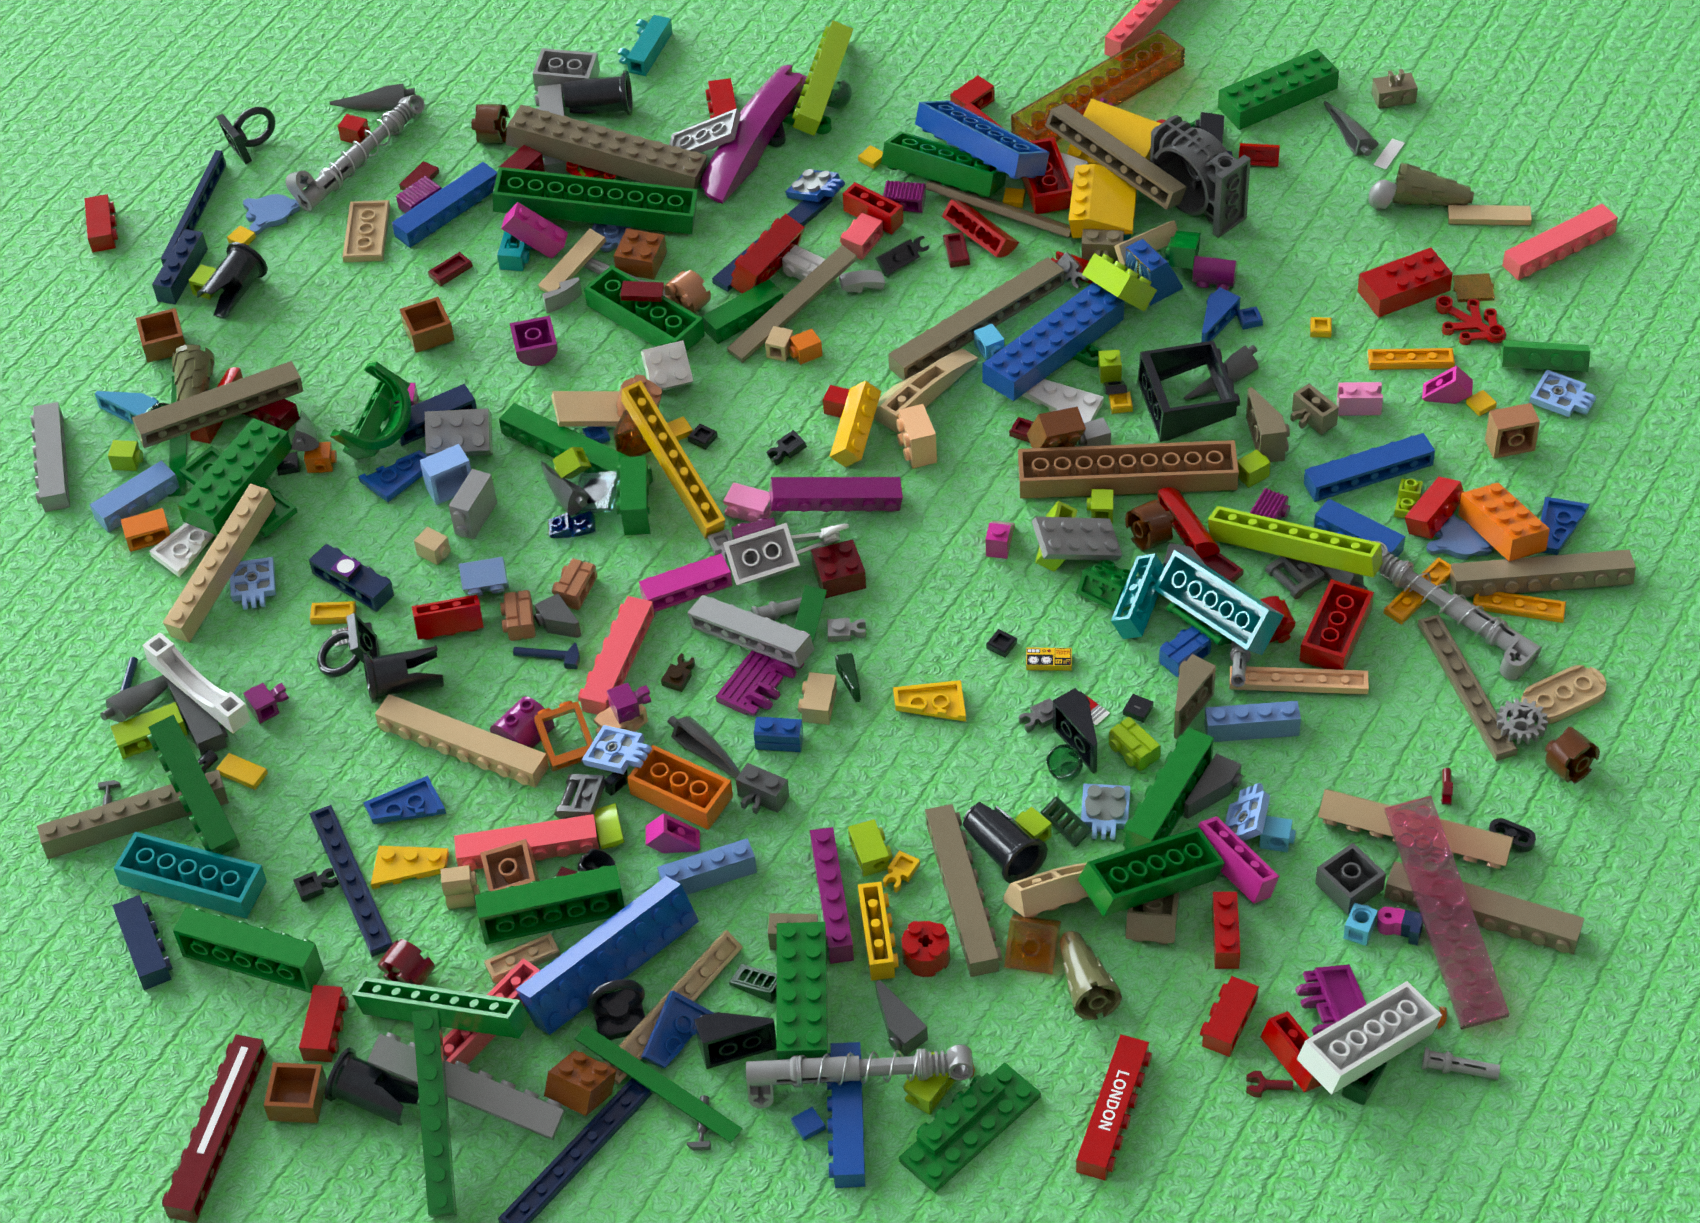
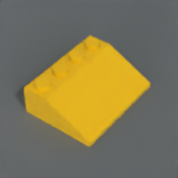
(1125, 126)
(1100, 201)

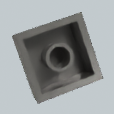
(1350, 878)

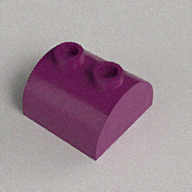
(1214, 271)
(534, 340)
(519, 723)

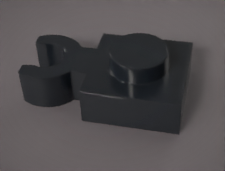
(787, 446)
(311, 885)

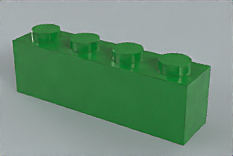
(741, 311)
(1545, 356)

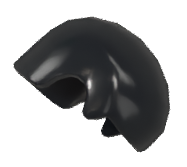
(594, 860)

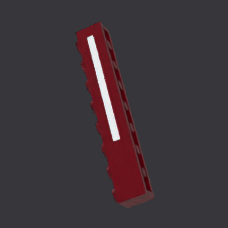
(214, 1129)

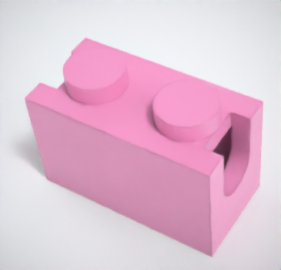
(1359, 398)
(747, 503)

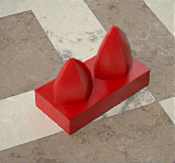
(1260, 154)

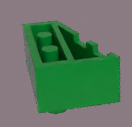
(633, 495)

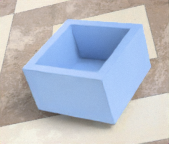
(445, 473)
(484, 576)

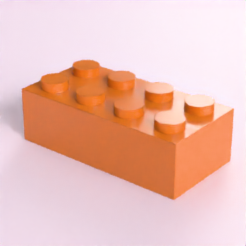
(1503, 521)
(681, 787)

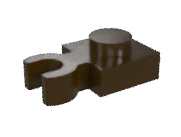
(678, 676)

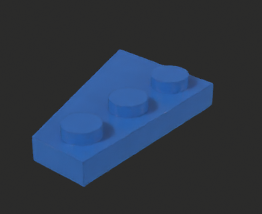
(394, 479)
(1562, 519)
(406, 802)
(672, 1029)

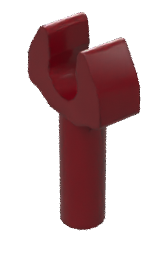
(1447, 786)
(1265, 1084)

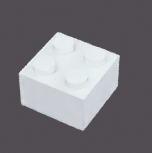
(667, 365)

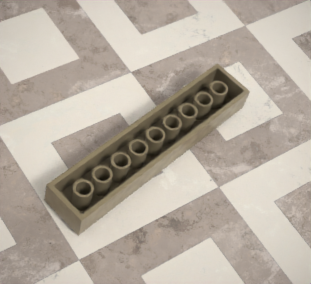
(605, 149)

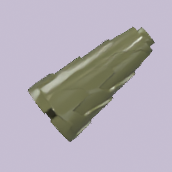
(1427, 188)
(192, 370)
(1088, 982)

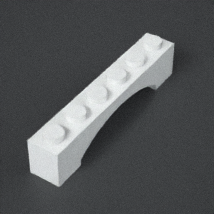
(221, 705)

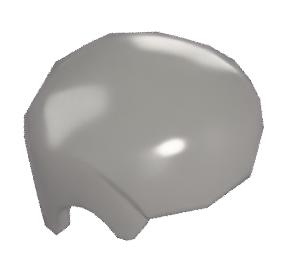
(1381, 194)

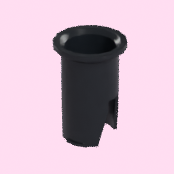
(599, 95)
(234, 276)
(390, 676)
(1005, 842)
(369, 1087)

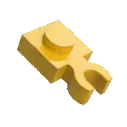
(901, 868)

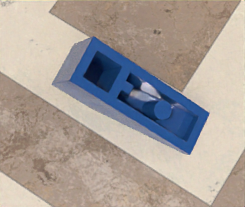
(1220, 310)

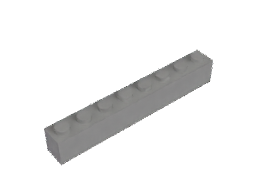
(473, 1088)

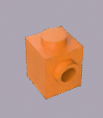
(805, 346)
(321, 458)

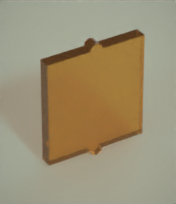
(1473, 287)

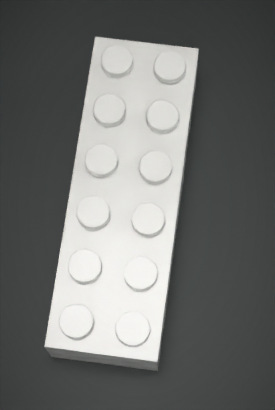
(1369, 1037)

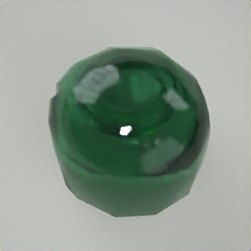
(840, 97)
(1064, 763)

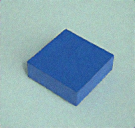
(1249, 318)
(597, 433)
(808, 1123)

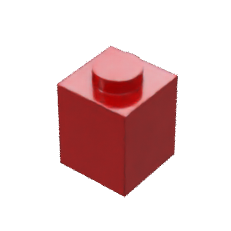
(353, 128)
(835, 400)

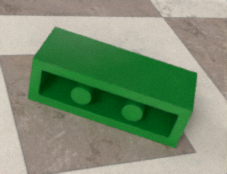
(1183, 249)

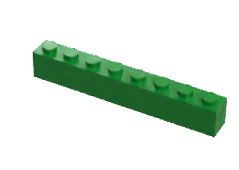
(553, 440)
(457, 1008)
(434, 1113)

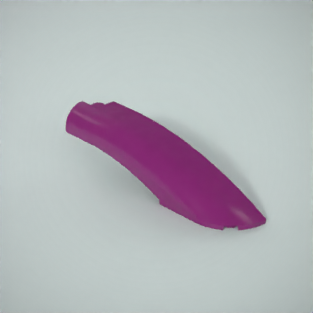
(756, 126)

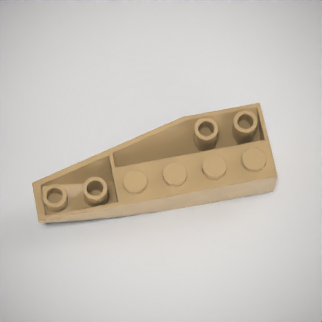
(922, 386)
(1046, 890)

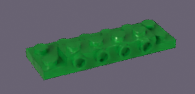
(279, 515)
(968, 1125)

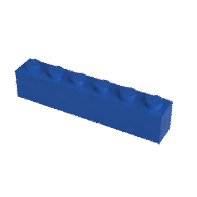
(445, 205)
(1369, 467)
(846, 1125)

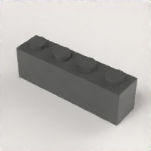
(201, 725)

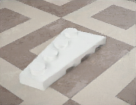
(1060, 397)
(181, 548)

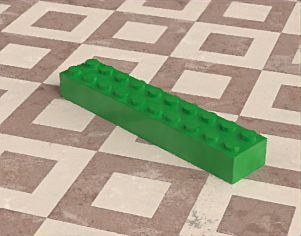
(596, 200)

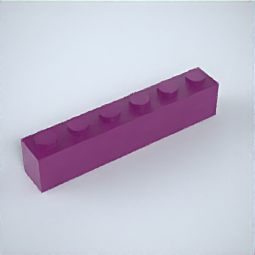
(835, 494)
(832, 895)

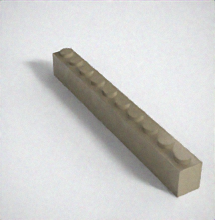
(990, 309)

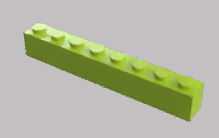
(822, 78)
(1295, 541)

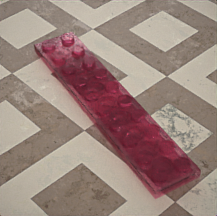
(1446, 913)

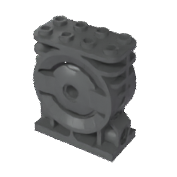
(1213, 177)

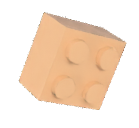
(917, 436)

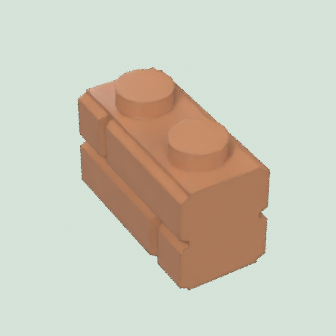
(575, 583)
(519, 615)

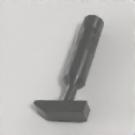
(107, 785)
(701, 1129)

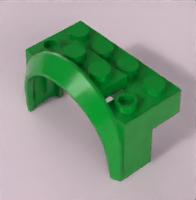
(367, 436)

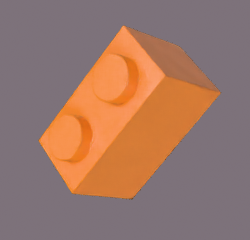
(145, 529)

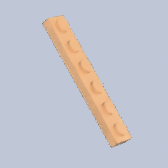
(1304, 680)

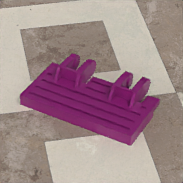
(752, 680)
(1333, 992)

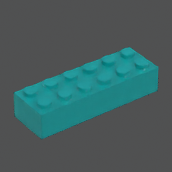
(1218, 602)
(190, 874)

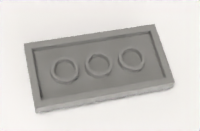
(708, 133)
(1076, 538)

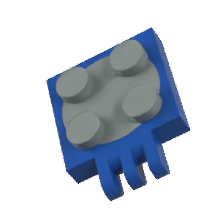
(815, 185)

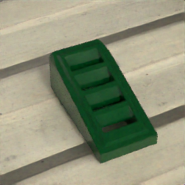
(846, 668)
(1054, 812)
(760, 991)
(1359, 1092)

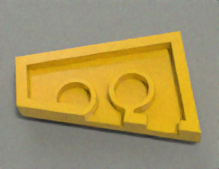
(932, 699)
(402, 863)

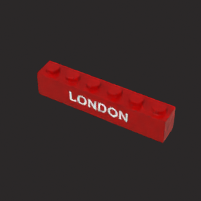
(1113, 1107)

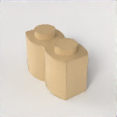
(459, 886)

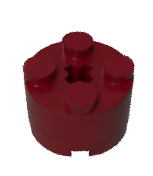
(405, 964)

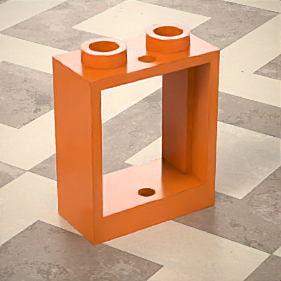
(571, 757)

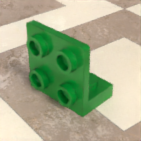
(1103, 583)

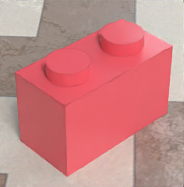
(862, 235)

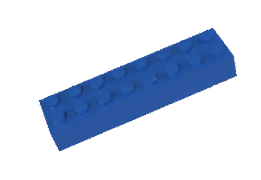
(982, 139)
(1052, 341)
(607, 954)

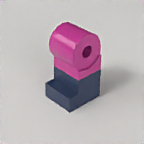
(1400, 923)

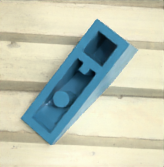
(124, 404)

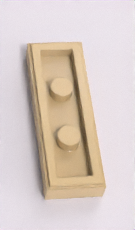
(535, 952)

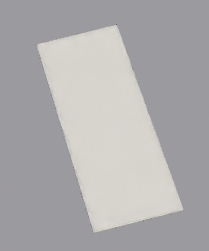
(1389, 153)

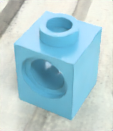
(988, 341)
(1277, 834)
(1360, 932)

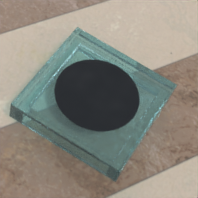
(602, 491)

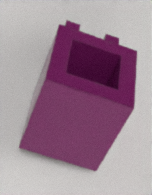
(264, 702)
(626, 702)

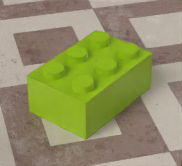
(1119, 281)

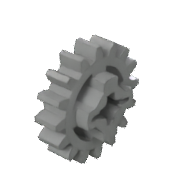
(1522, 721)

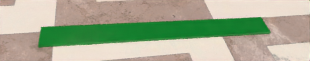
(177, 453)
(658, 1084)

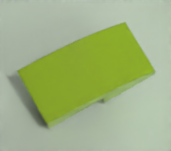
(1408, 495)
(609, 826)

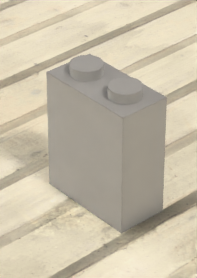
(473, 504)

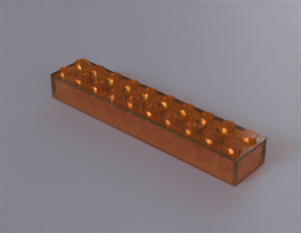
(1112, 79)

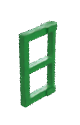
(1198, 624)

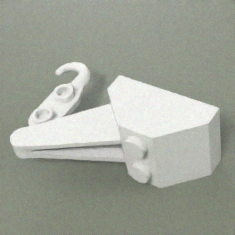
(772, 551)

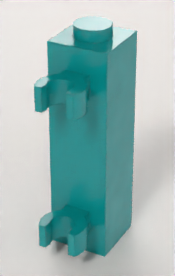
(648, 46)

